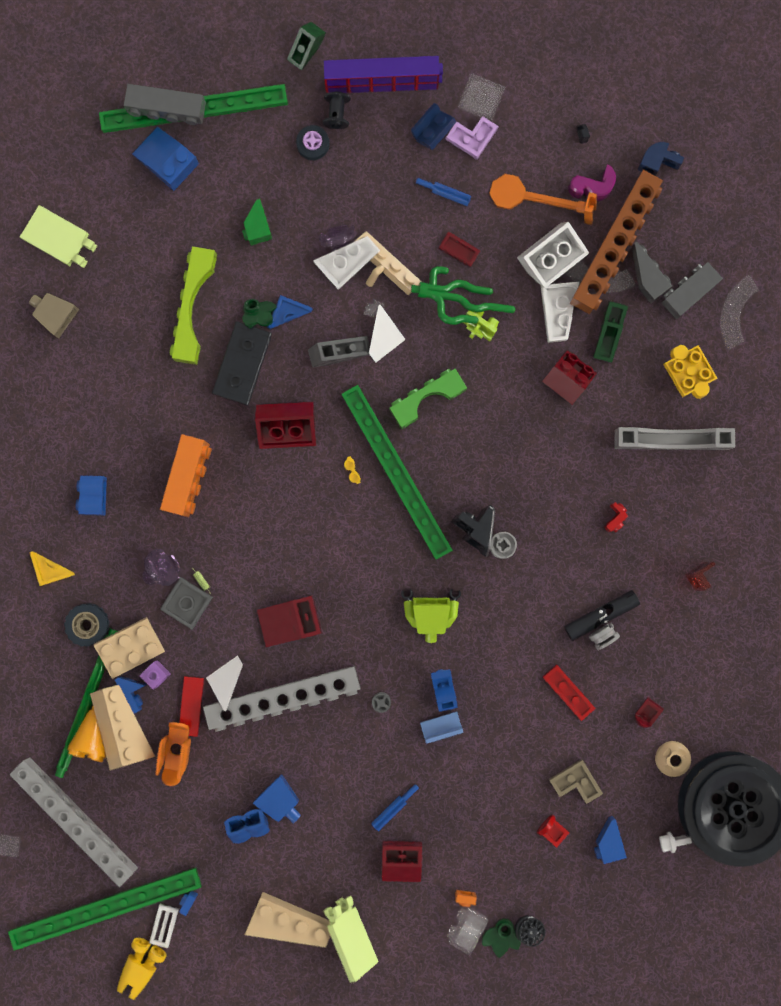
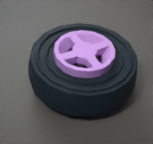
(311, 135)

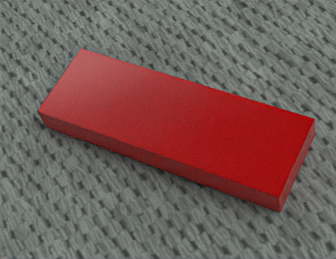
(569, 692)
(192, 703)

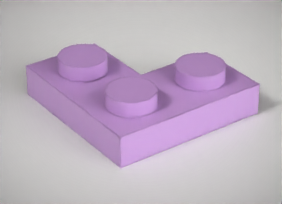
(472, 141)

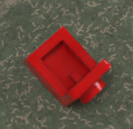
(616, 522)

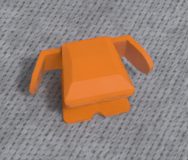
(174, 764)

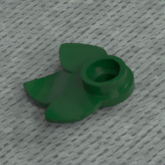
(258, 313)
(500, 939)

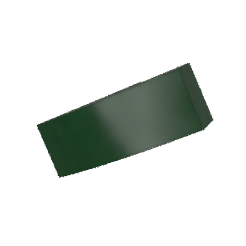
(610, 331)

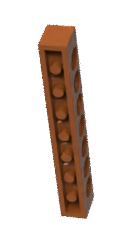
(645, 184)

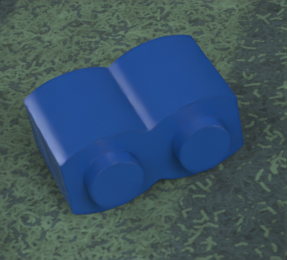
(92, 495)
(244, 827)

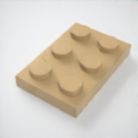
(129, 647)

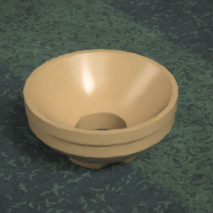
(664, 755)

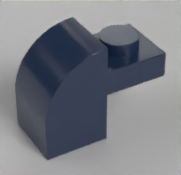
(657, 155)

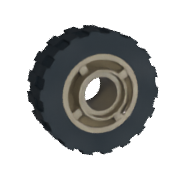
(75, 629)

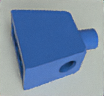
(278, 801)

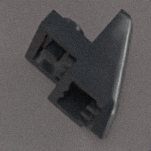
(477, 531)

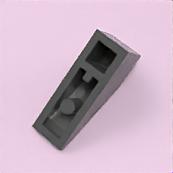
(338, 351)

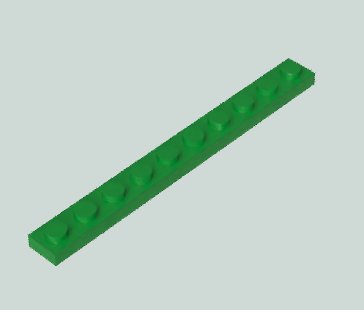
(215, 105)
(396, 472)
(105, 908)

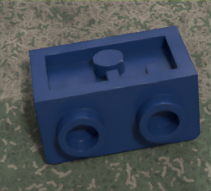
(432, 127)

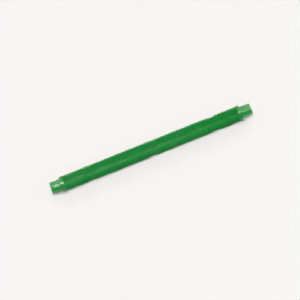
(83, 709)

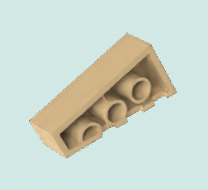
(119, 729)
(288, 923)

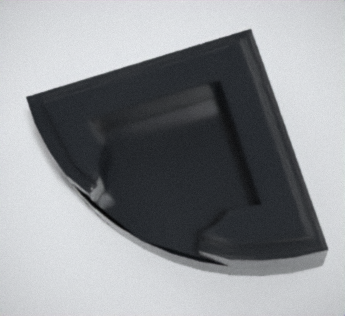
(583, 133)

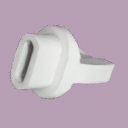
(669, 843)

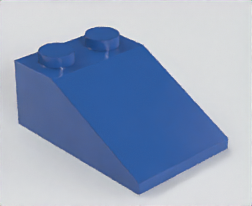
(166, 158)

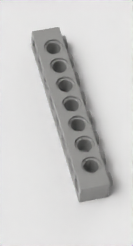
(214, 711)
(74, 821)

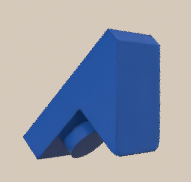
(128, 687)

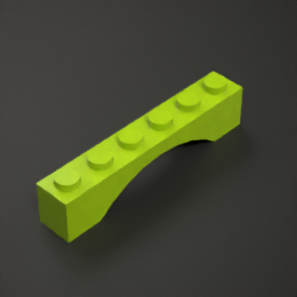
(200, 268)

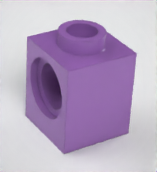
(155, 674)

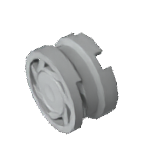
(503, 545)
(604, 636)

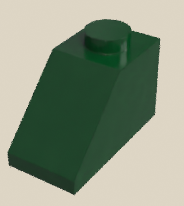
(306, 44)

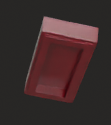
(459, 249)

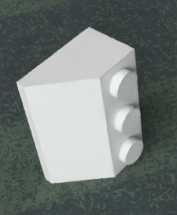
(553, 254)

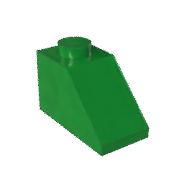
(256, 225)

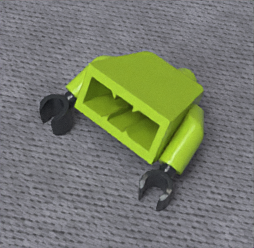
(431, 615)

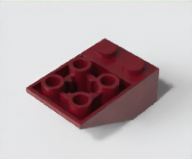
(289, 621)

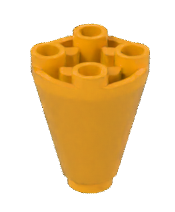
(88, 739)

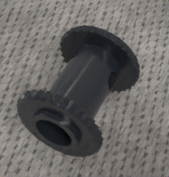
(336, 110)

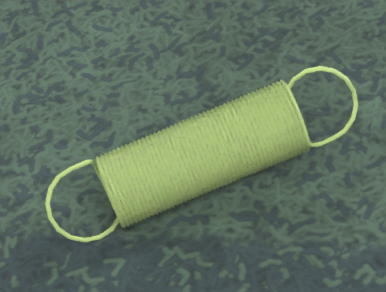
(200, 579)

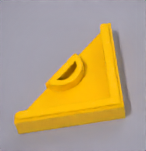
(47, 570)

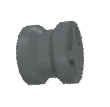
(381, 702)

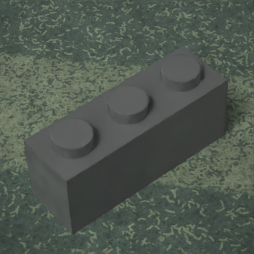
(691, 289)

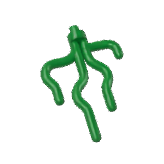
(440, 293)

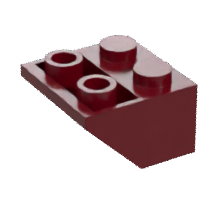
(569, 377)
(402, 861)

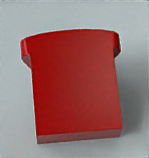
(553, 831)

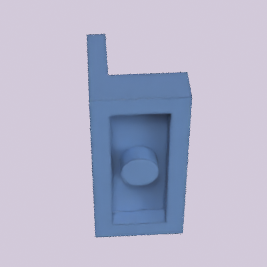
(441, 727)

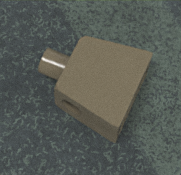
(53, 313)

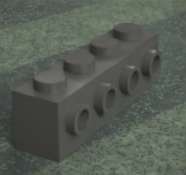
(164, 104)

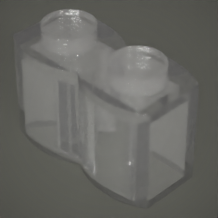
(467, 930)

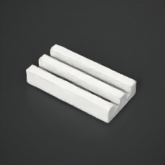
(168, 909)

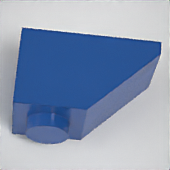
(609, 843)

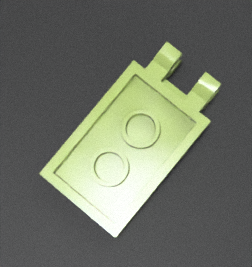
(57, 237)
(350, 939)

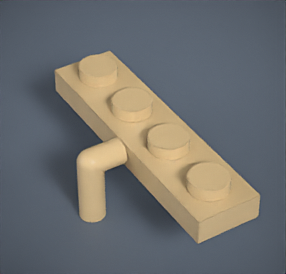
(390, 267)

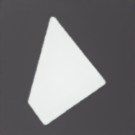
(385, 335)
(224, 681)

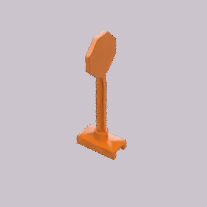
(509, 192)

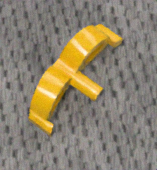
(350, 465)

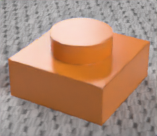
(465, 898)

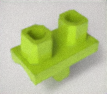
(483, 328)

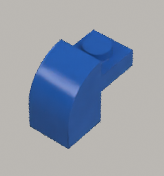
(444, 690)

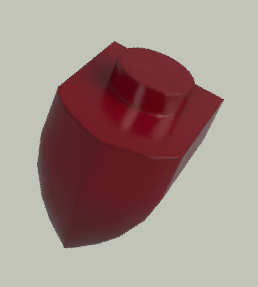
(648, 713)

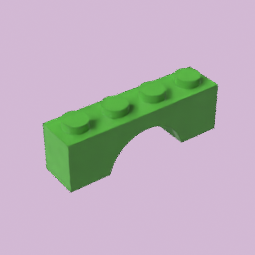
(447, 385)

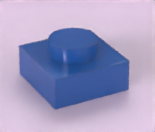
(187, 902)

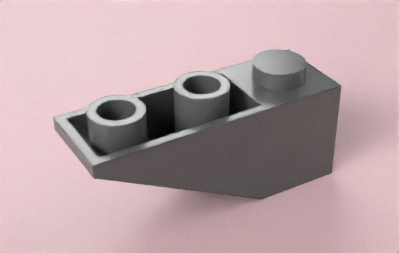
(649, 277)

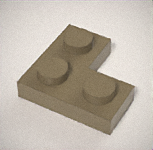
(576, 777)

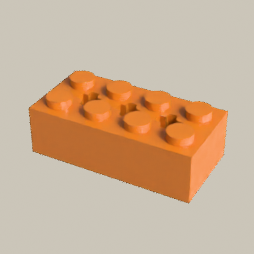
(185, 476)

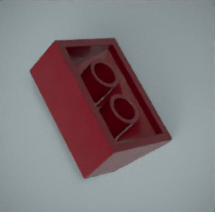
(285, 425)

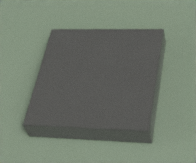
(186, 603)

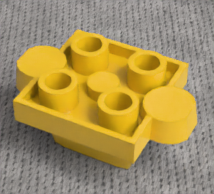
(690, 371)

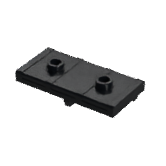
(242, 363)

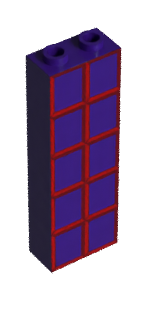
(383, 74)

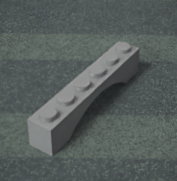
(675, 439)

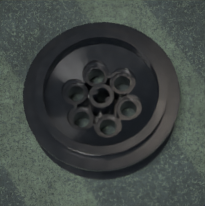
(753, 838)

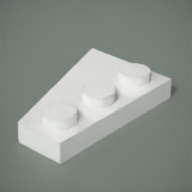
(346, 261)
(558, 310)

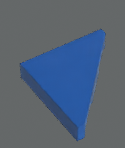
(287, 311)

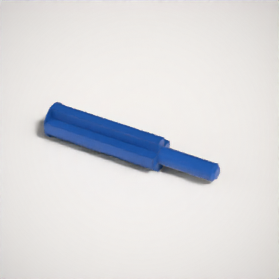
(446, 192)
(393, 809)

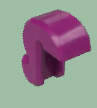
(585, 185)

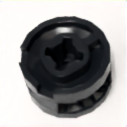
(529, 930)

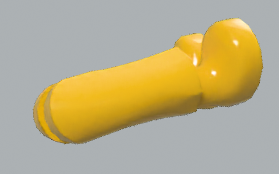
(135, 972)

